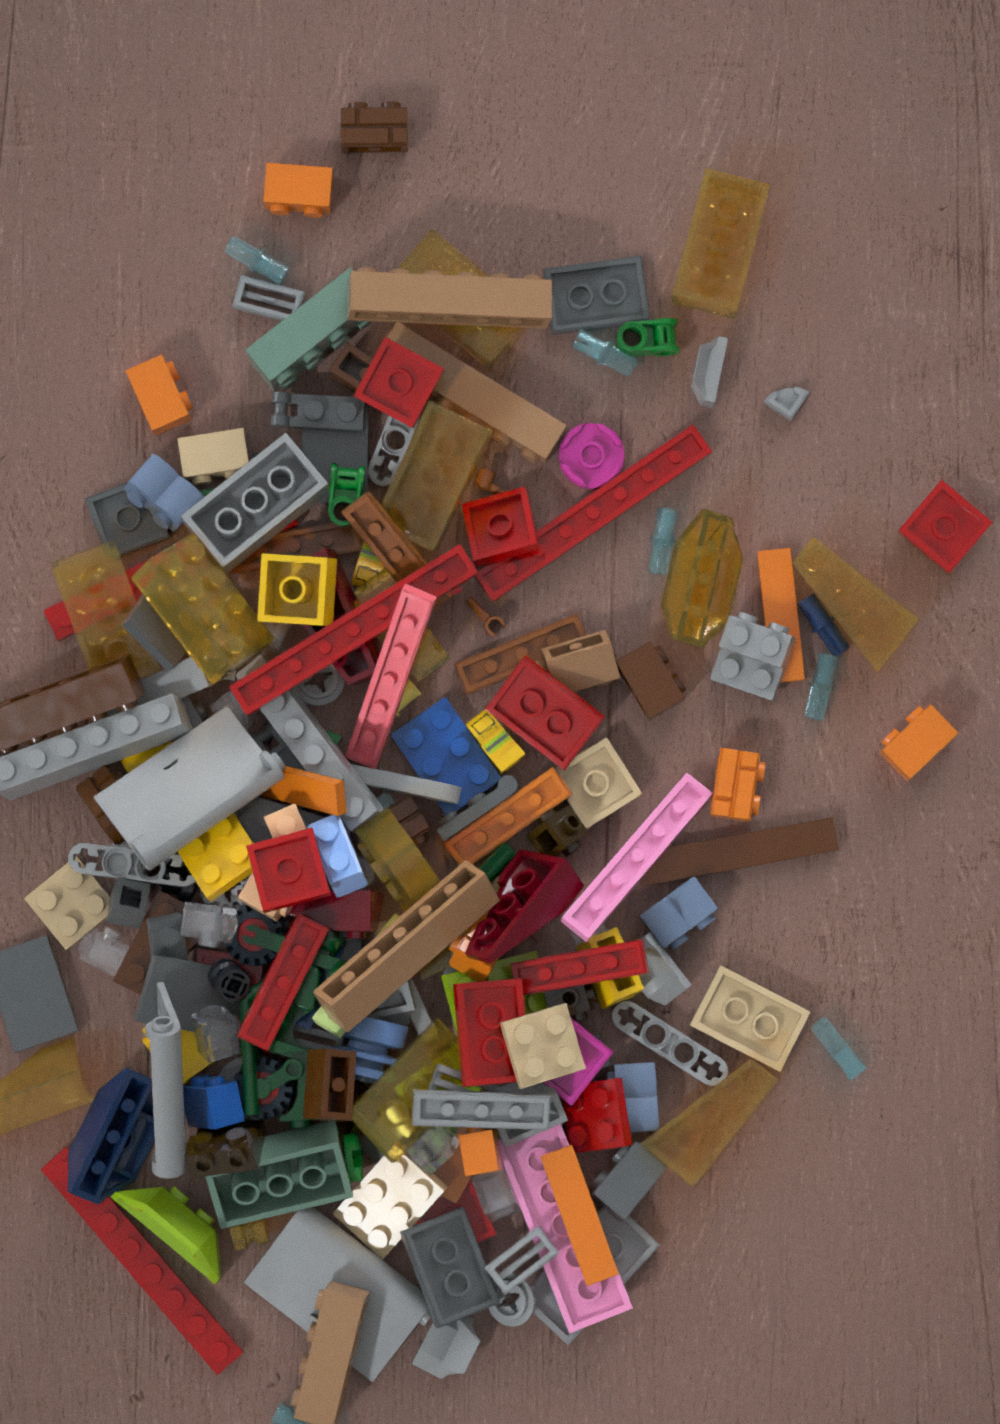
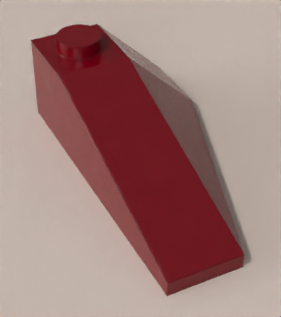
(531, 894)
(351, 913)

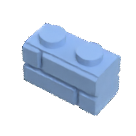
(338, 856)

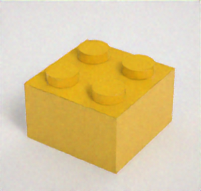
(297, 589)

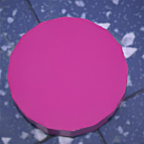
(591, 455)

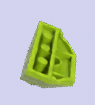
(177, 1225)

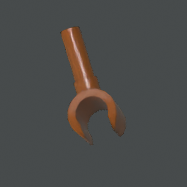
(484, 481)
(484, 615)

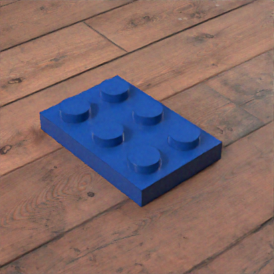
(446, 752)

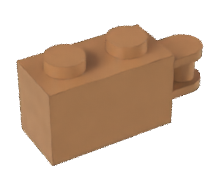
(582, 662)

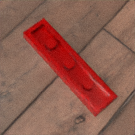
(581, 967)
(282, 982)

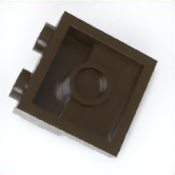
(226, 1149)

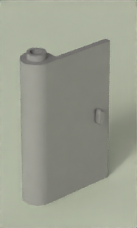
(189, 787)
(167, 1089)
(318, 1251)

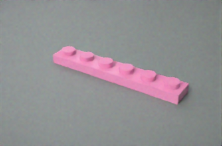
(636, 857)

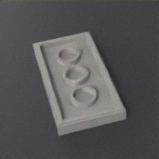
(629, 1248)

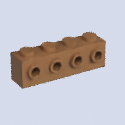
(331, 1353)

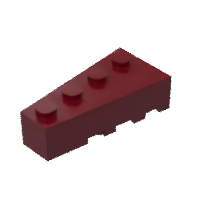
(361, 663)

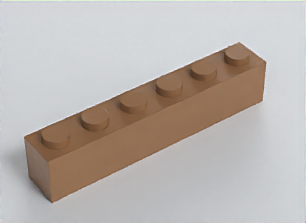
(449, 298)
(487, 401)
(406, 946)

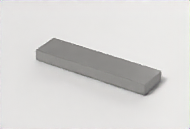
(181, 681)
(481, 1109)

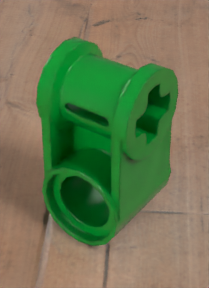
(650, 337)
(343, 490)

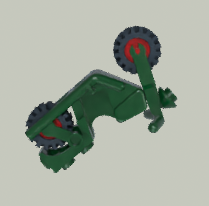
(265, 1083)

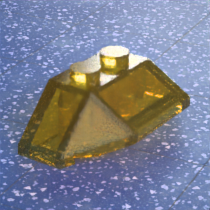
(702, 579)

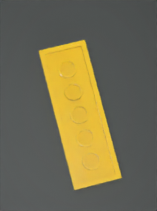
(216, 857)

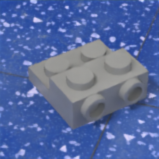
(753, 656)

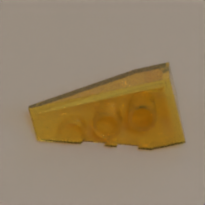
(43, 1087)

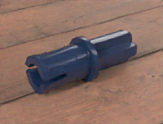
(823, 625)

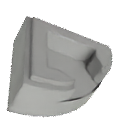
(786, 401)

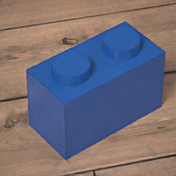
(212, 1102)

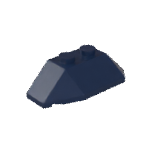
(112, 1138)

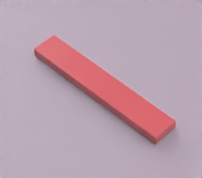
(390, 676)

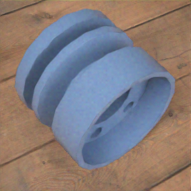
(371, 1042)

